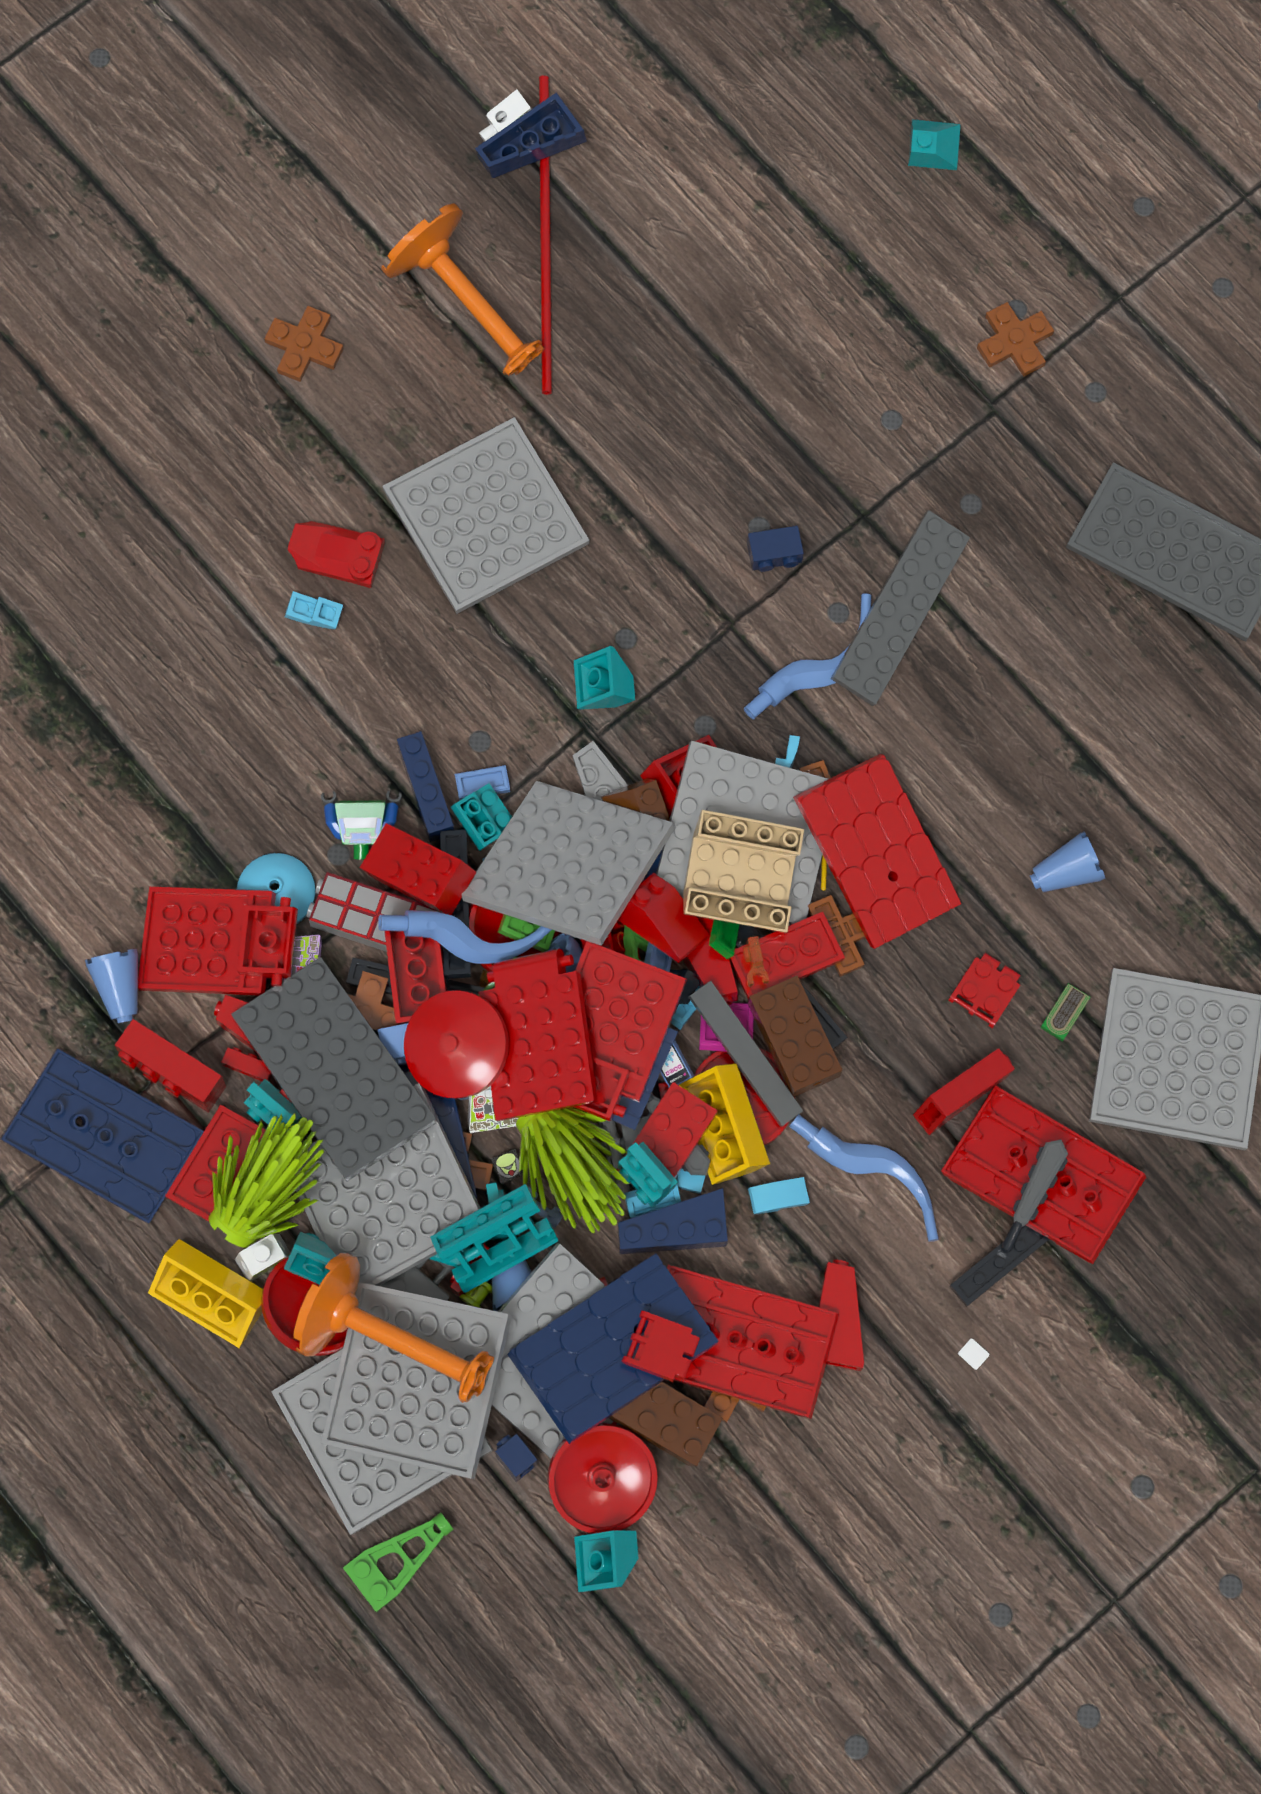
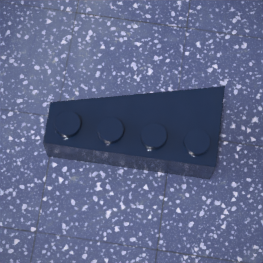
(532, 137)
(680, 1226)

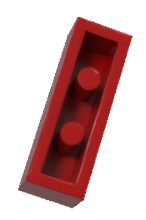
(246, 1064)

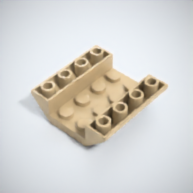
(741, 870)

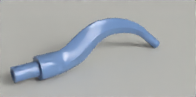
(799, 675)
(457, 936)
(867, 1159)

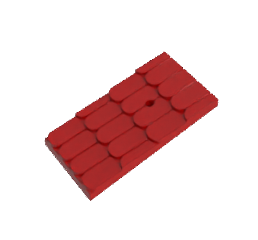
(877, 850)
(1089, 1191)
(745, 1323)

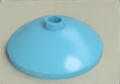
(286, 871)

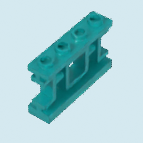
(485, 1225)

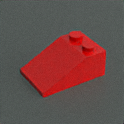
(668, 772)
(659, 918)

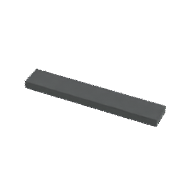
(745, 1053)

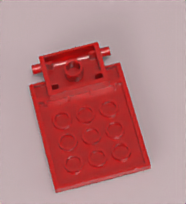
(216, 941)
(627, 1022)
(547, 1034)

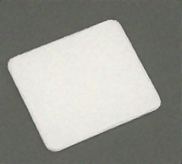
(973, 1354)

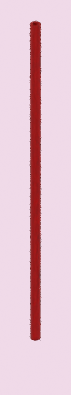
(545, 257)

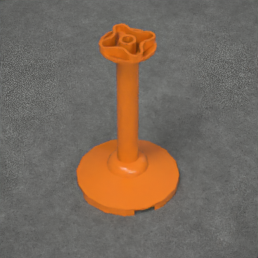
(428, 248)
(334, 1308)

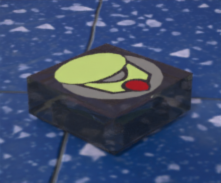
(507, 1166)

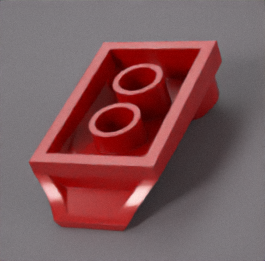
(336, 552)

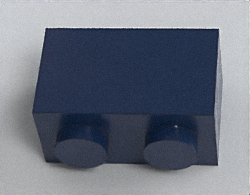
(775, 548)
(515, 1456)

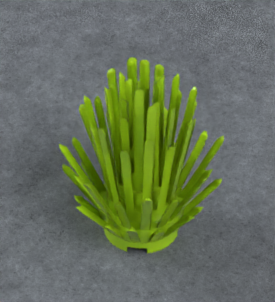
(570, 1165)
(264, 1182)

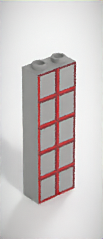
(354, 909)

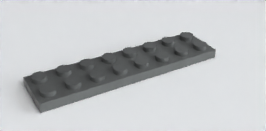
(900, 608)

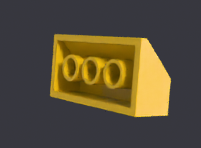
(733, 1135)
(207, 1292)

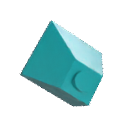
(934, 144)
(603, 680)
(309, 1258)
(605, 1559)

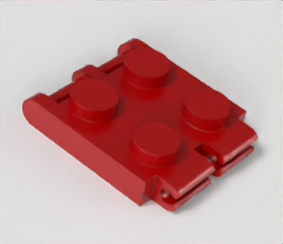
(986, 988)
(662, 1347)

